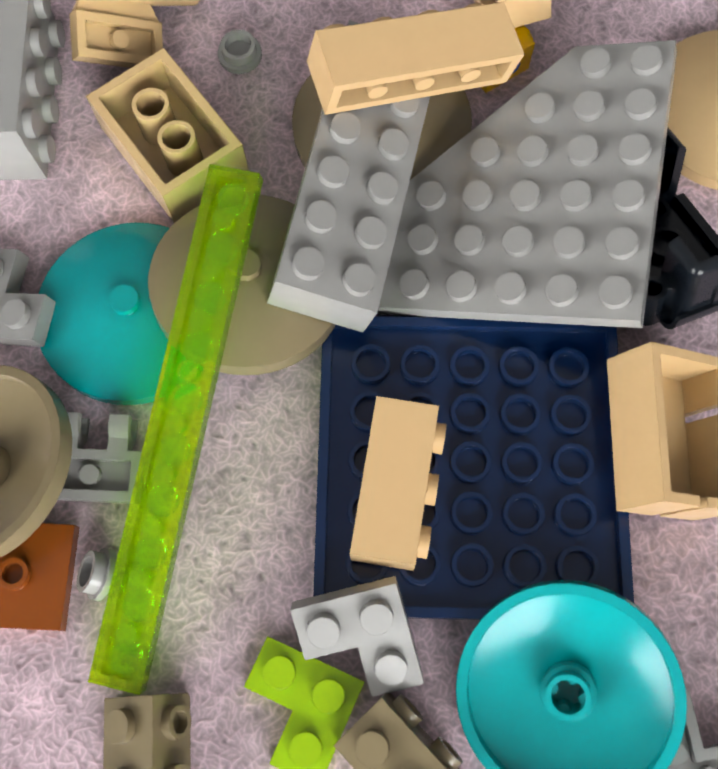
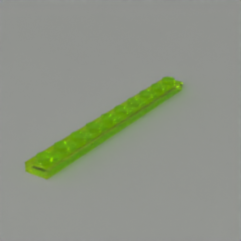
(176, 431)

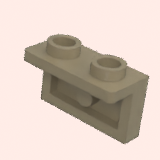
(147, 732)
(393, 739)

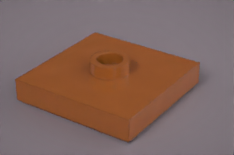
(39, 579)

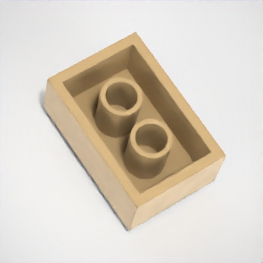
(165, 131)

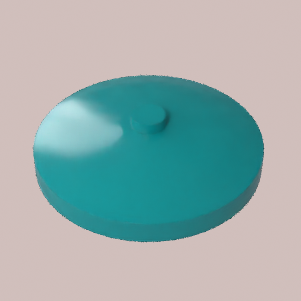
(103, 318)
(570, 683)

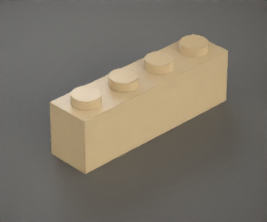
(413, 56)

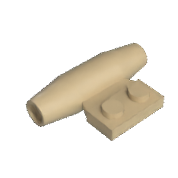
(117, 30)

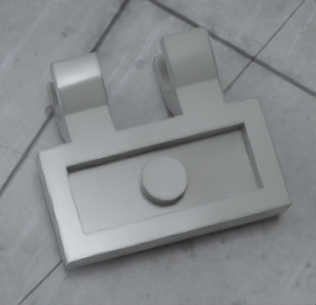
(102, 473)

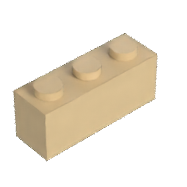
(397, 484)

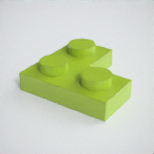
(319, 700)

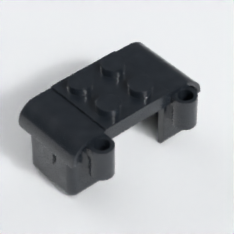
(683, 253)

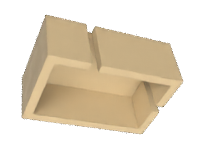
(657, 456)

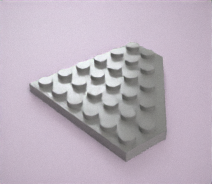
(544, 200)

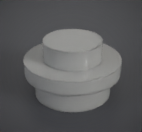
(239, 52)
(96, 573)

